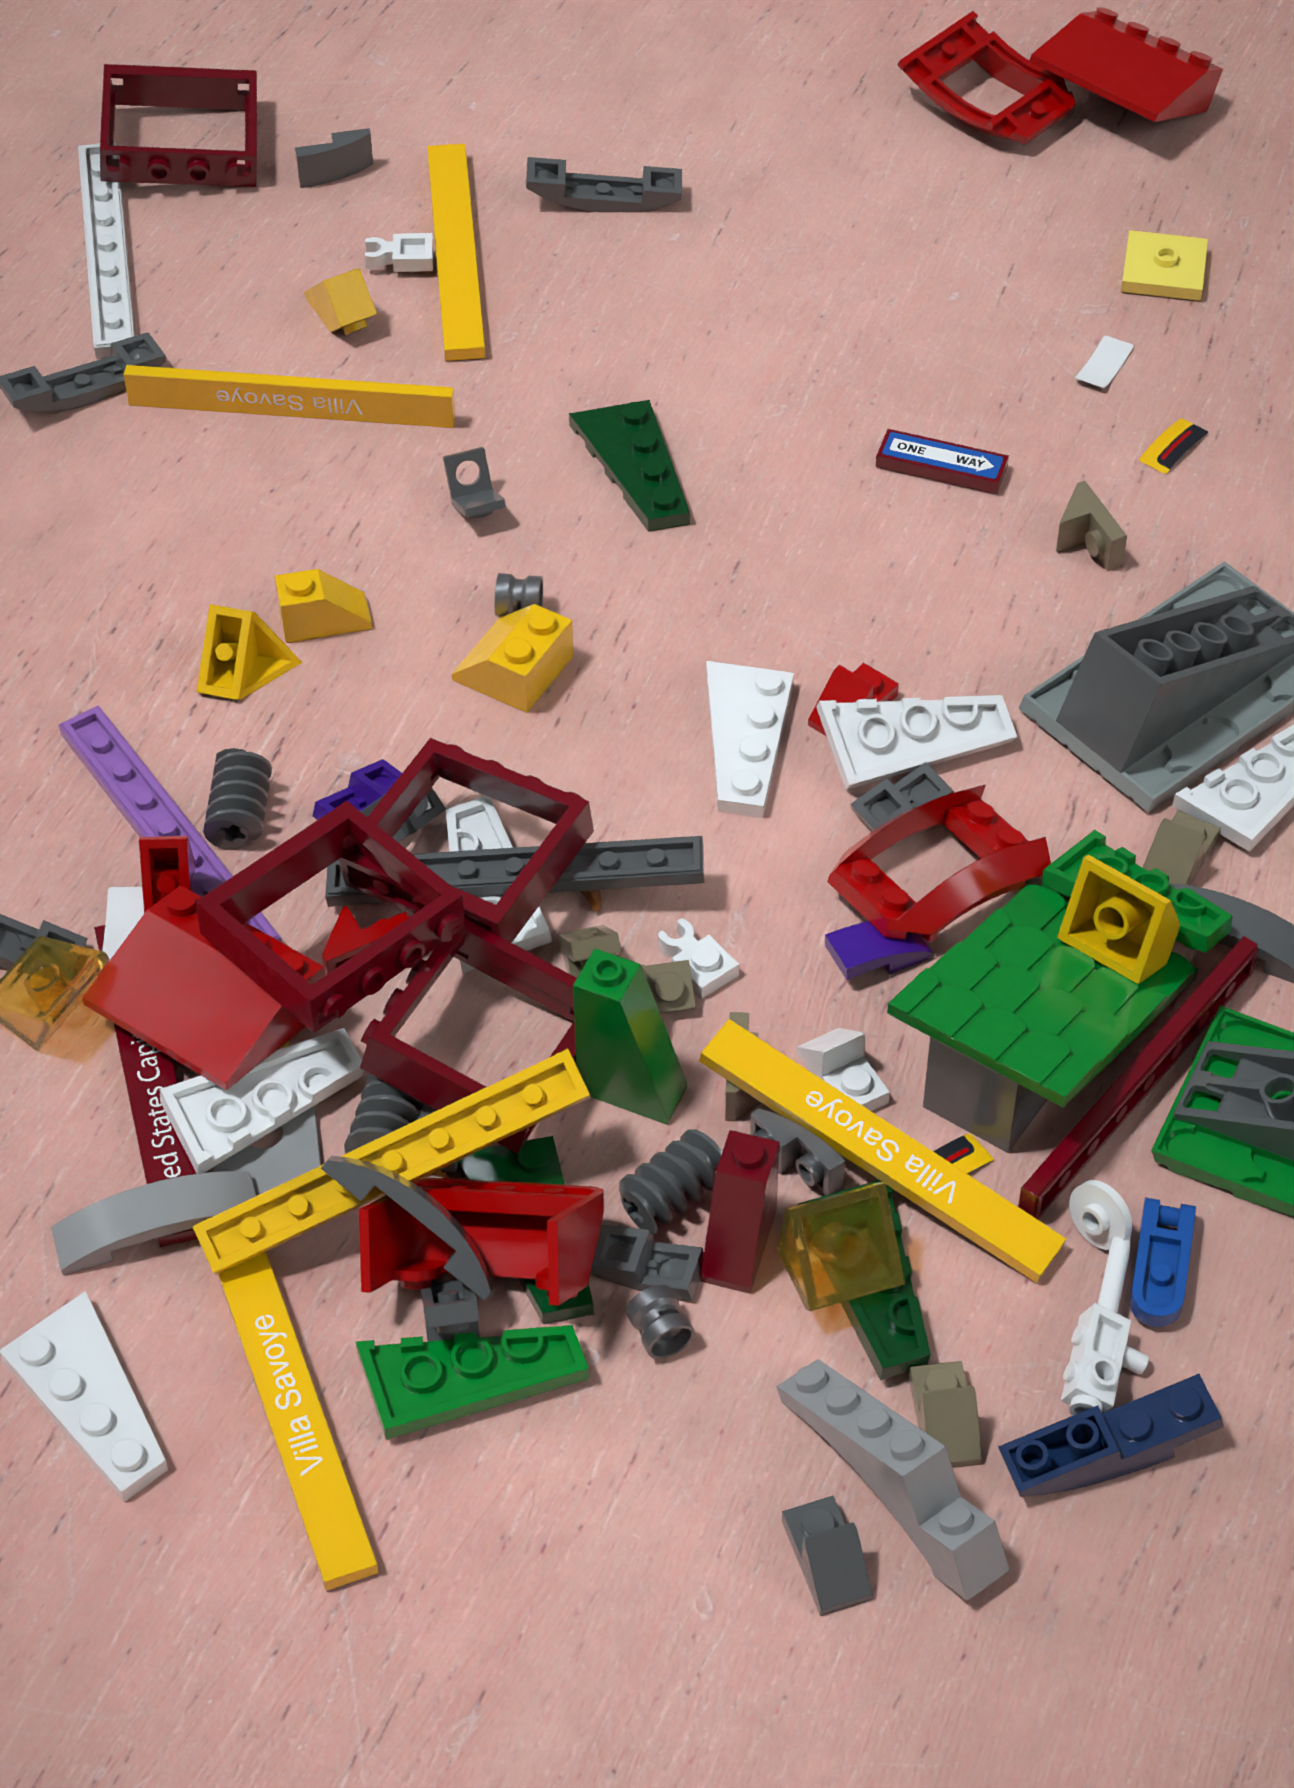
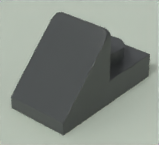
(449, 1310)
(828, 1555)

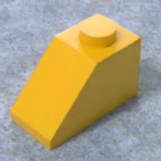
(342, 302)
(319, 606)

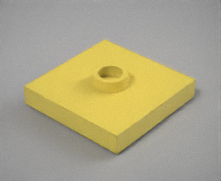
(1164, 265)

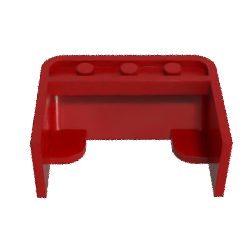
(516, 1226)

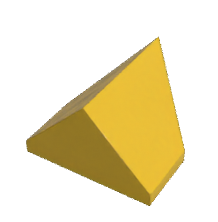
(240, 654)

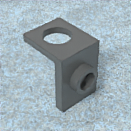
(479, 497)

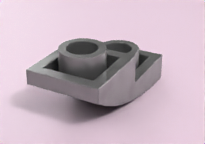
(813, 1158)

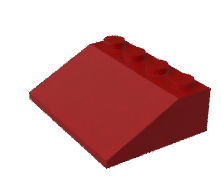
(1130, 66)
(192, 998)

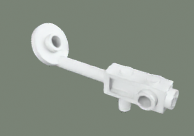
(1101, 1333)

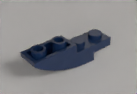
(1112, 1443)

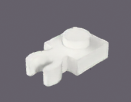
(406, 252)
(708, 961)

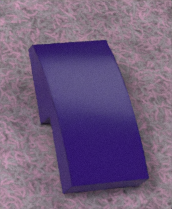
(363, 788)
(864, 948)

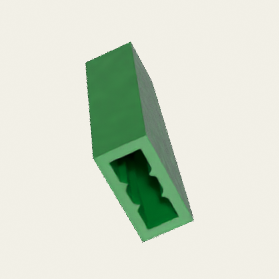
(623, 1039)

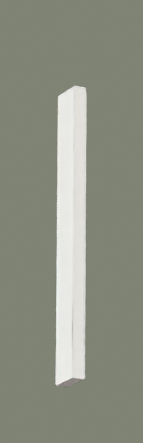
(105, 254)

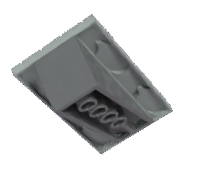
(1174, 687)

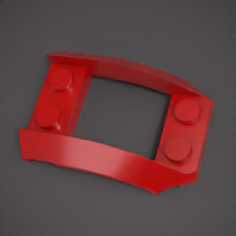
(1044, 92)
(1003, 867)

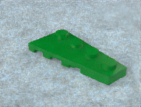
(1200, 920)
(449, 1379)

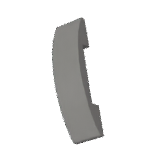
(145, 1214)

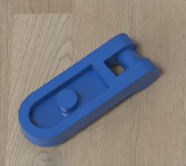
(1161, 1263)

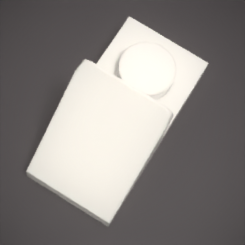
(841, 1063)

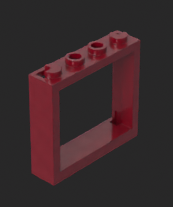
(180, 89)
(492, 779)
(291, 865)
(494, 956)

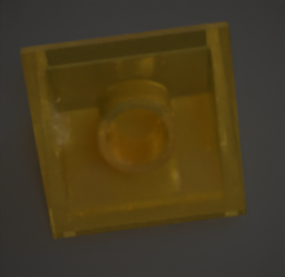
(46, 987)
(841, 1247)

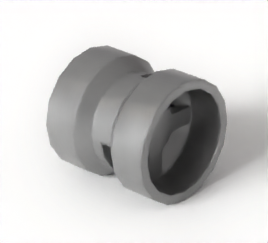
(516, 594)
(658, 1318)

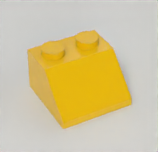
(519, 657)
(1119, 921)

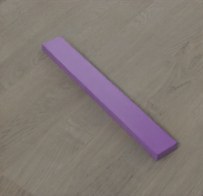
(142, 797)

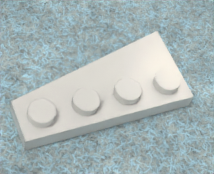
(746, 732)
(896, 737)
(1248, 795)
(478, 827)

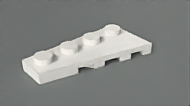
(287, 1083)
(86, 1393)

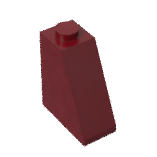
(741, 1211)

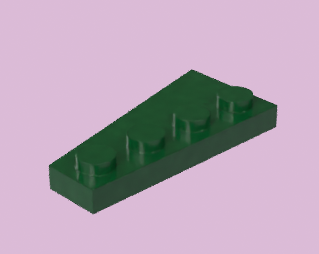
(637, 459)
(533, 1164)
(891, 1319)

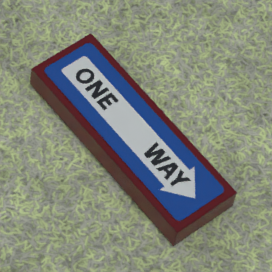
(942, 461)

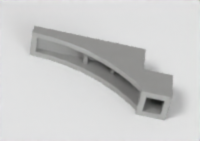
(906, 1473)

